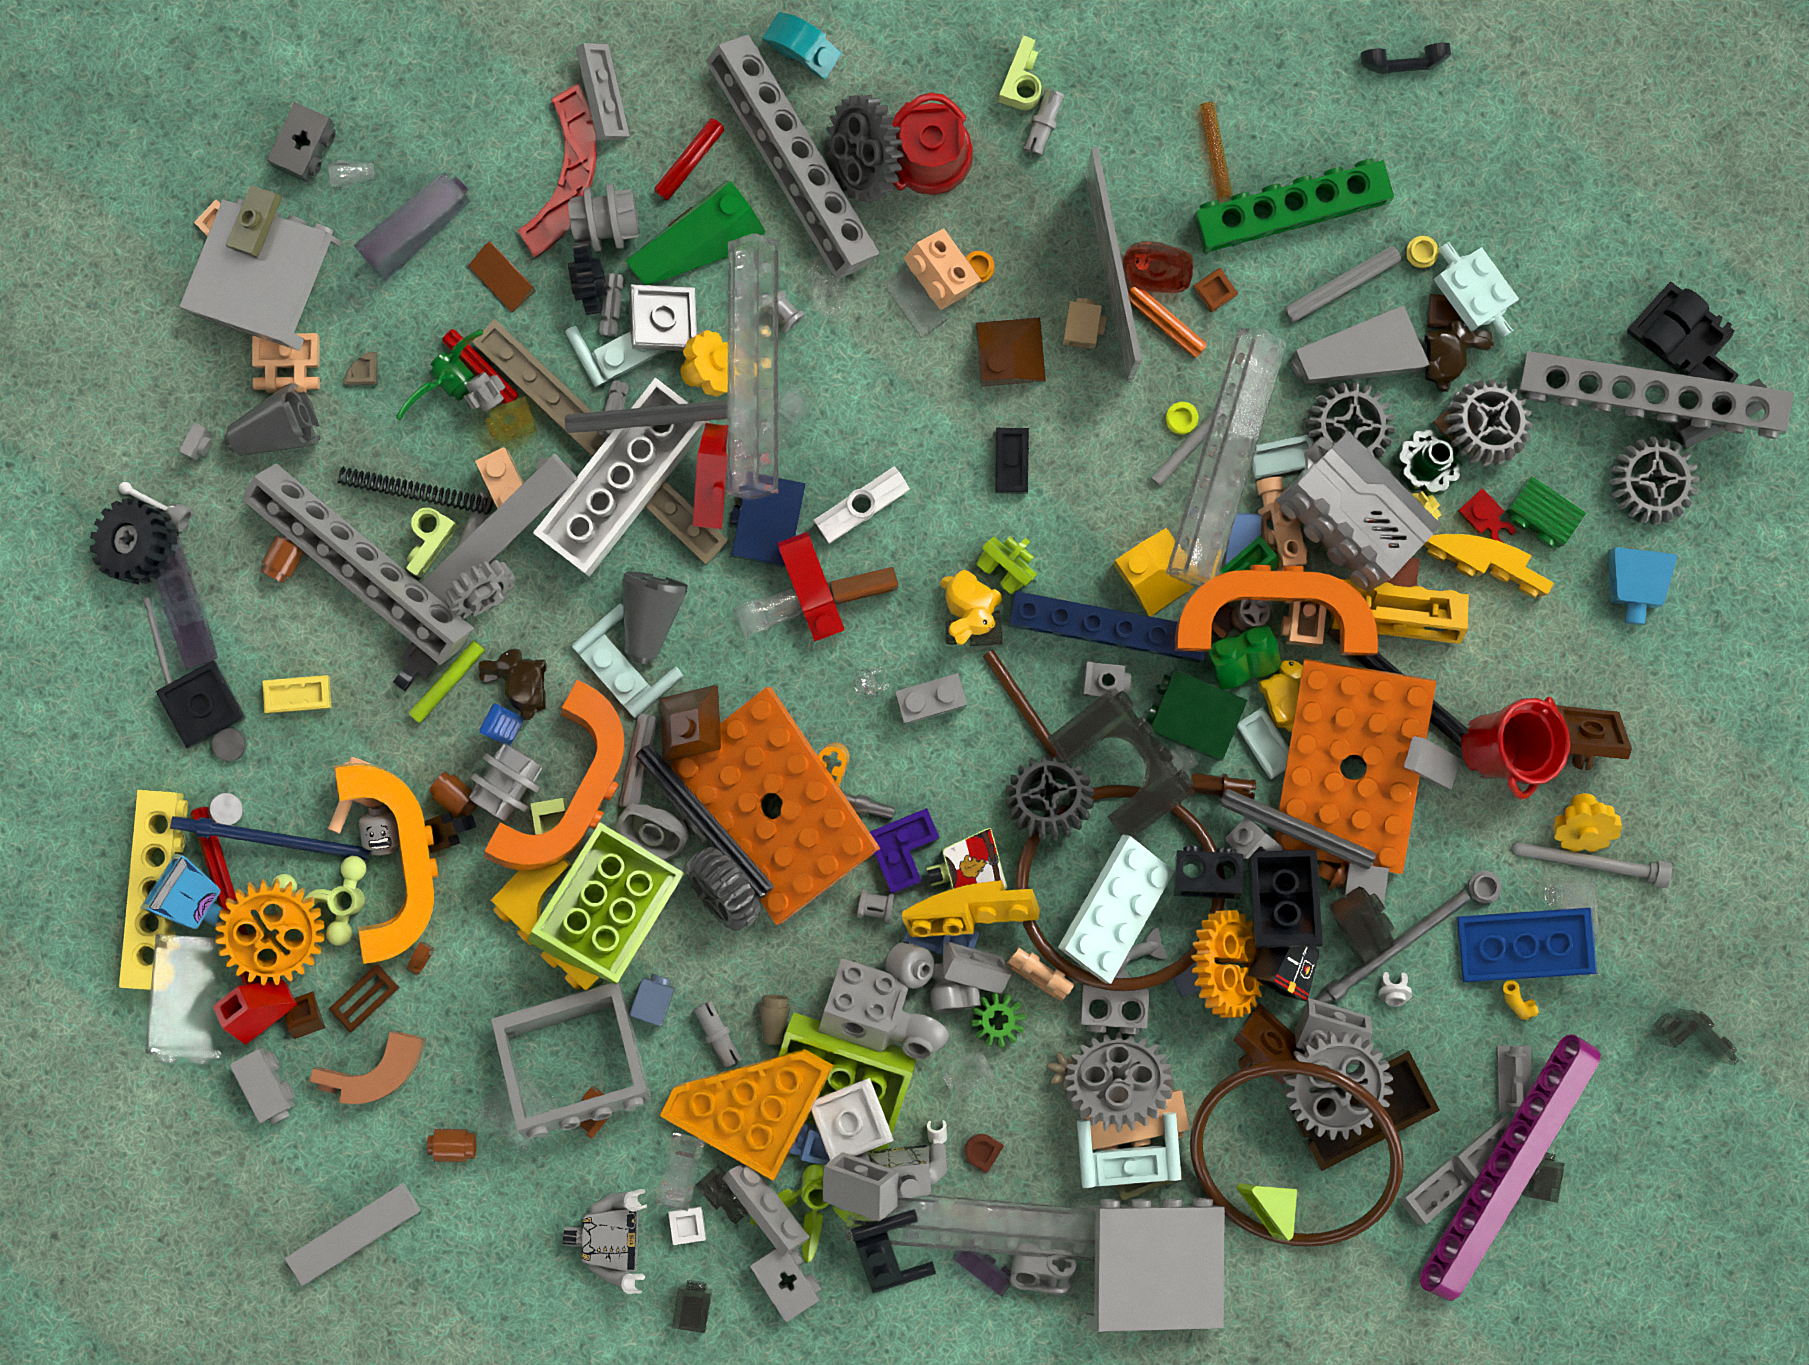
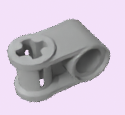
(1042, 1274)

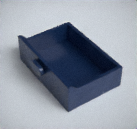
(766, 522)

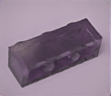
(985, 1269)

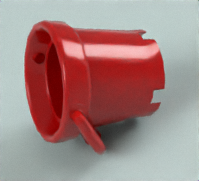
(932, 145)
(1519, 743)

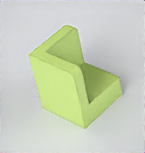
(548, 814)

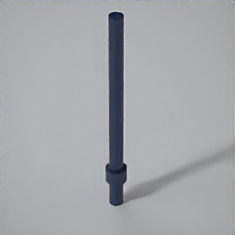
(206, 827)

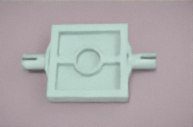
(1476, 289)

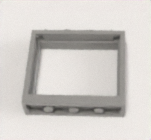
(560, 1011)

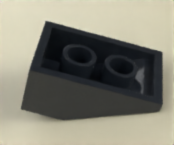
(1285, 898)

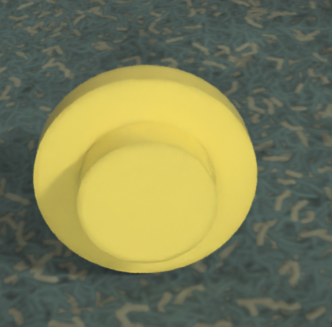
(1422, 252)

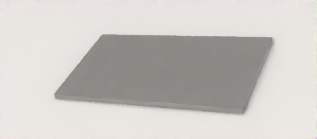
(1112, 265)

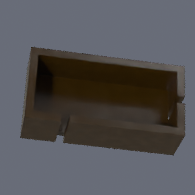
(1408, 1105)

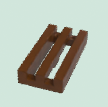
(343, 1017)

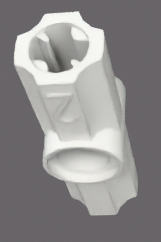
(880, 494)

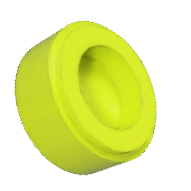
(1182, 418)

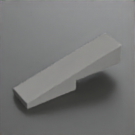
(1442, 1186)
(352, 1234)

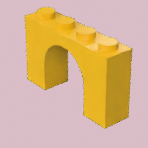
(522, 901)

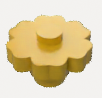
(706, 363)
(1587, 824)

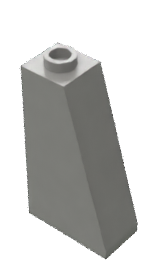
(1366, 350)

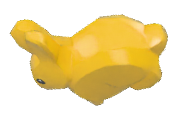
(971, 603)
(1282, 693)

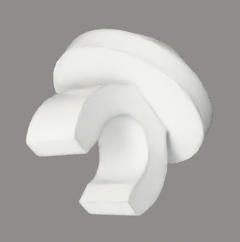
(1395, 994)

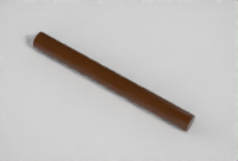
(1021, 702)

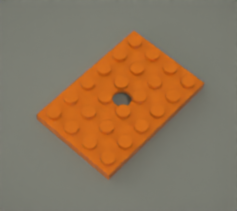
(1365, 715)
(818, 829)

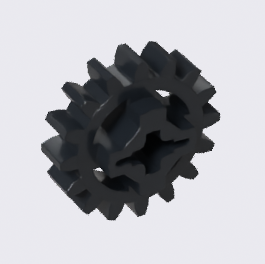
(587, 279)

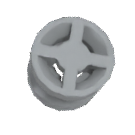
(1256, 609)

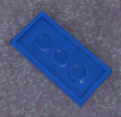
(1527, 944)

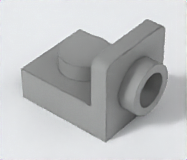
(1251, 837)

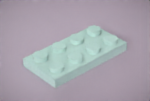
(1116, 909)

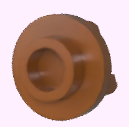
(1335, 874)

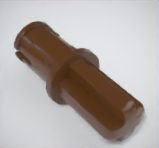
(1218, 784)

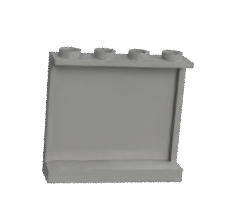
(260, 292)
(1158, 1265)

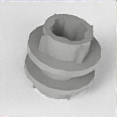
(604, 217)
(505, 782)

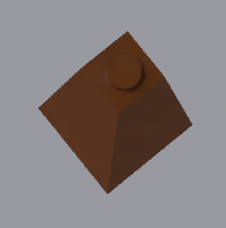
(1010, 352)
(690, 723)

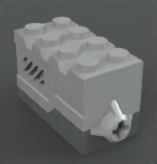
(1357, 511)

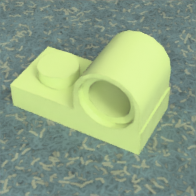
(1018, 77)
(422, 557)

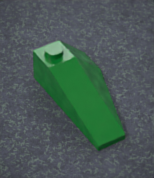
(696, 236)

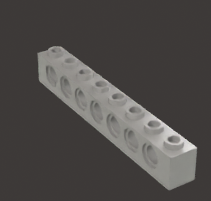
(792, 156)
(1775, 402)
(357, 563)

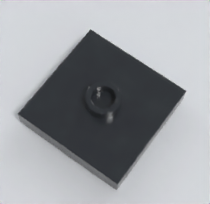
(200, 704)

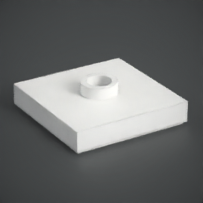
(851, 1120)

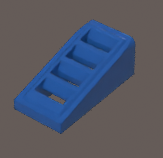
(501, 724)

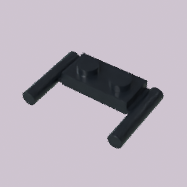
(878, 1254)

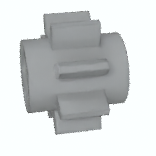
(484, 391)

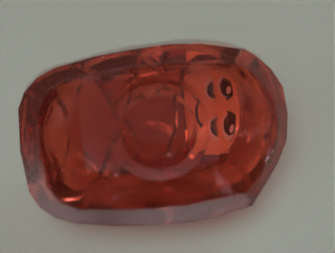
(1158, 267)

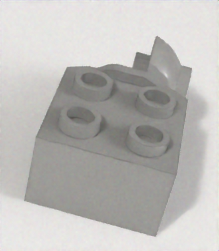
(868, 1012)

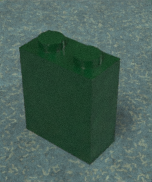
(1196, 714)

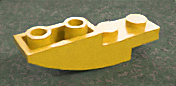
(1478, 553)
(960, 908)

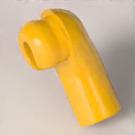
(1513, 999)

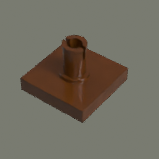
(1595, 734)
(1265, 1040)

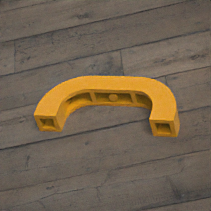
(401, 931)

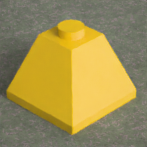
(1145, 572)

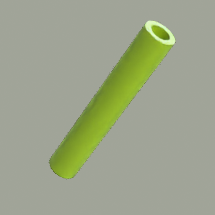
(446, 681)

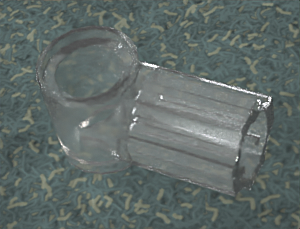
(762, 614)

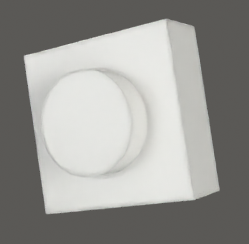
(687, 1225)

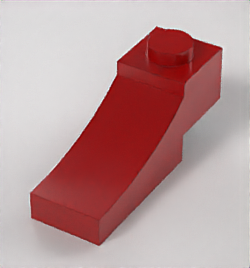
(810, 586)

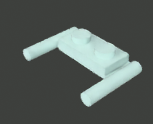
(610, 359)
(616, 670)
(1129, 1164)

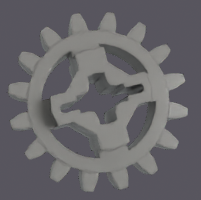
(479, 589)

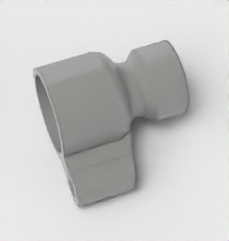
(950, 996)

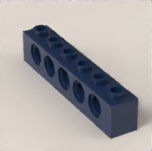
(1097, 625)

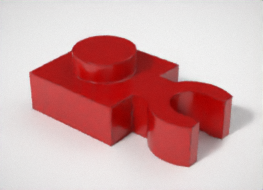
(1483, 513)

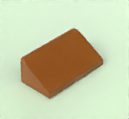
(501, 276)
(864, 585)

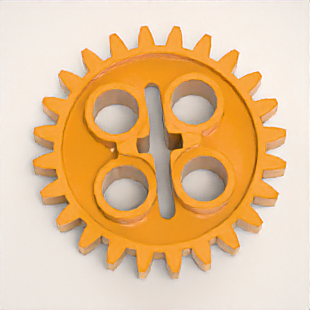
(245, 948)
(1227, 987)

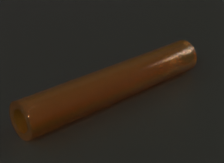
(1215, 150)

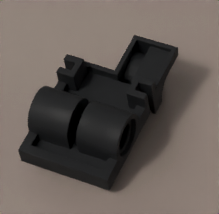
(1684, 334)

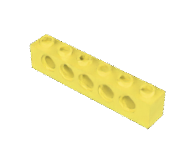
(143, 872)

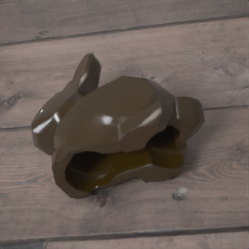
(1448, 351)
(522, 680)

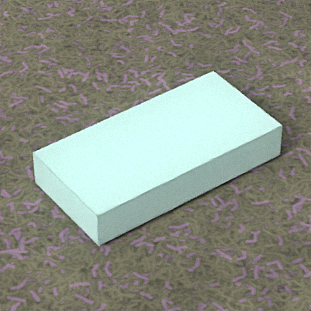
(1280, 456)
(1265, 742)

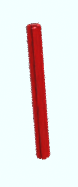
(219, 875)

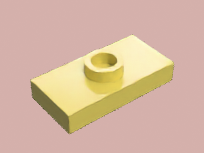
(296, 694)

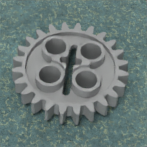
(1118, 1082)
(1340, 1113)

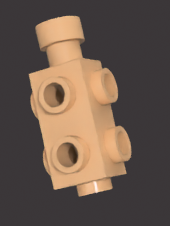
(1286, 536)

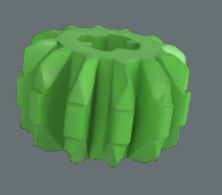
(1006, 1026)

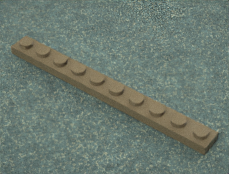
(559, 401)

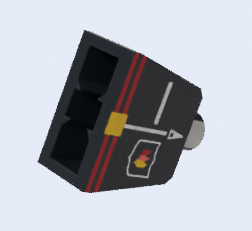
(1286, 970)

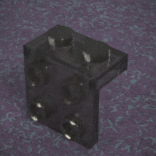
(1675, 1028)

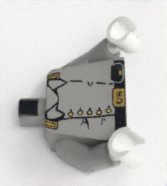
(916, 1165)
(610, 1239)

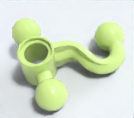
(339, 931)

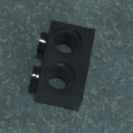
(1208, 883)

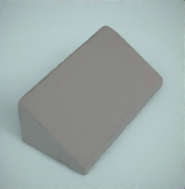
(975, 967)

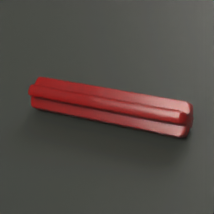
(689, 159)
(477, 364)

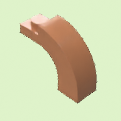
(396, 1067)

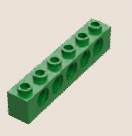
(1369, 174)

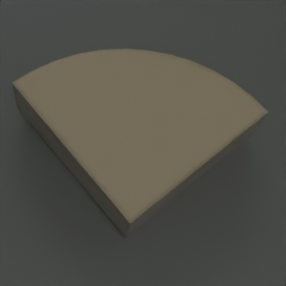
(363, 371)

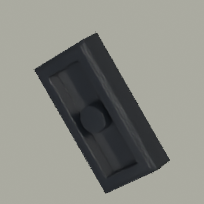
(1012, 460)

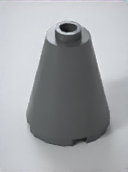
(275, 424)
(649, 612)

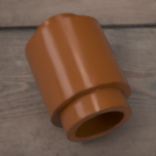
(281, 558)
(453, 795)
(452, 1145)

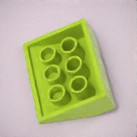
(605, 905)
(888, 1070)

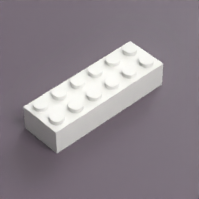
(617, 484)

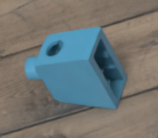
(1639, 580)

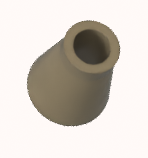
(774, 1016)

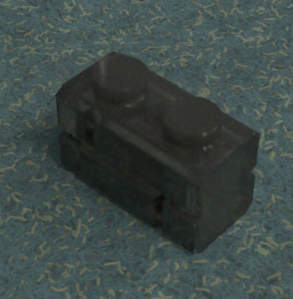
(1363, 924)

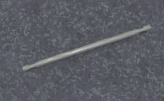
(158, 643)

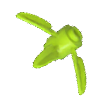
(812, 1195)

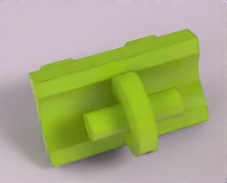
(997, 553)

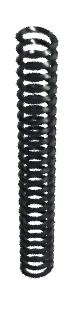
(416, 489)

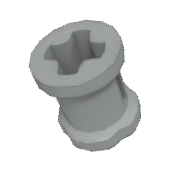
(787, 314)
(875, 905)

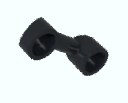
(1376, 59)

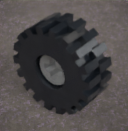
(145, 554)

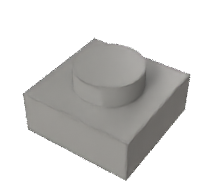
(196, 442)

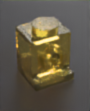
(523, 424)

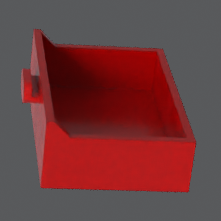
(711, 477)

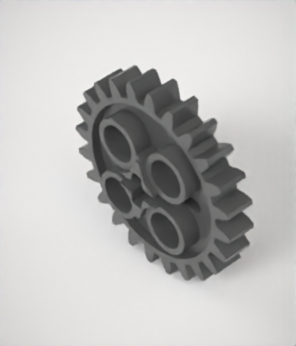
(864, 148)

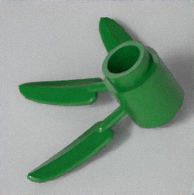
(448, 373)

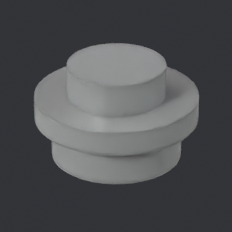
(1484, 887)

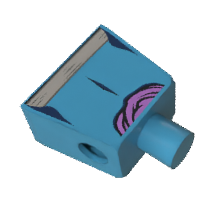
(184, 895)

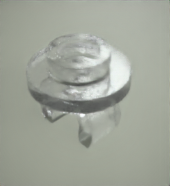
(866, 684)

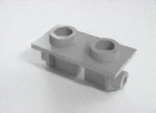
(1513, 1076)

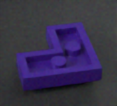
(896, 842)

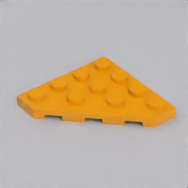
(752, 1108)

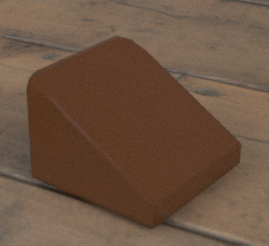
(304, 1017)

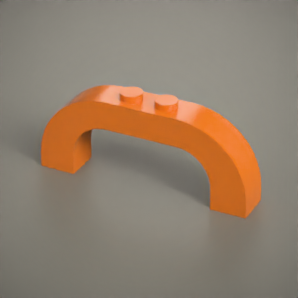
(1347, 605)
(535, 852)

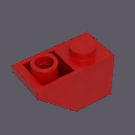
(253, 1008)

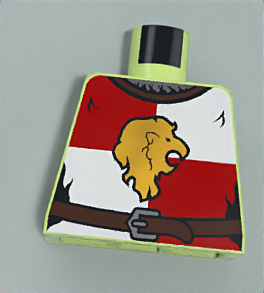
(969, 862)

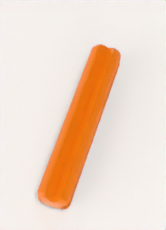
(1166, 321)

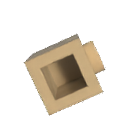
(1083, 323)

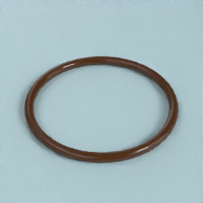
(1079, 974)
(1319, 1072)

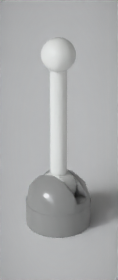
(176, 511)

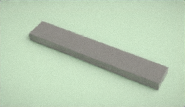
(503, 525)

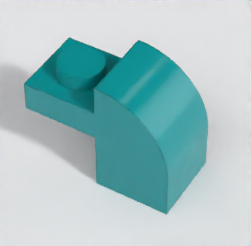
(803, 42)

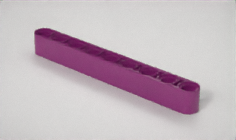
(1510, 1167)

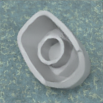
(653, 830)

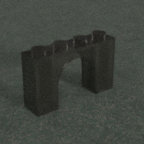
(1163, 784)

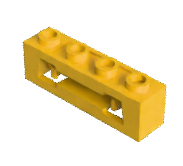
(1406, 612)

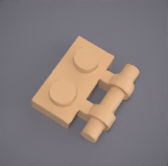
(273, 356)
(1039, 974)

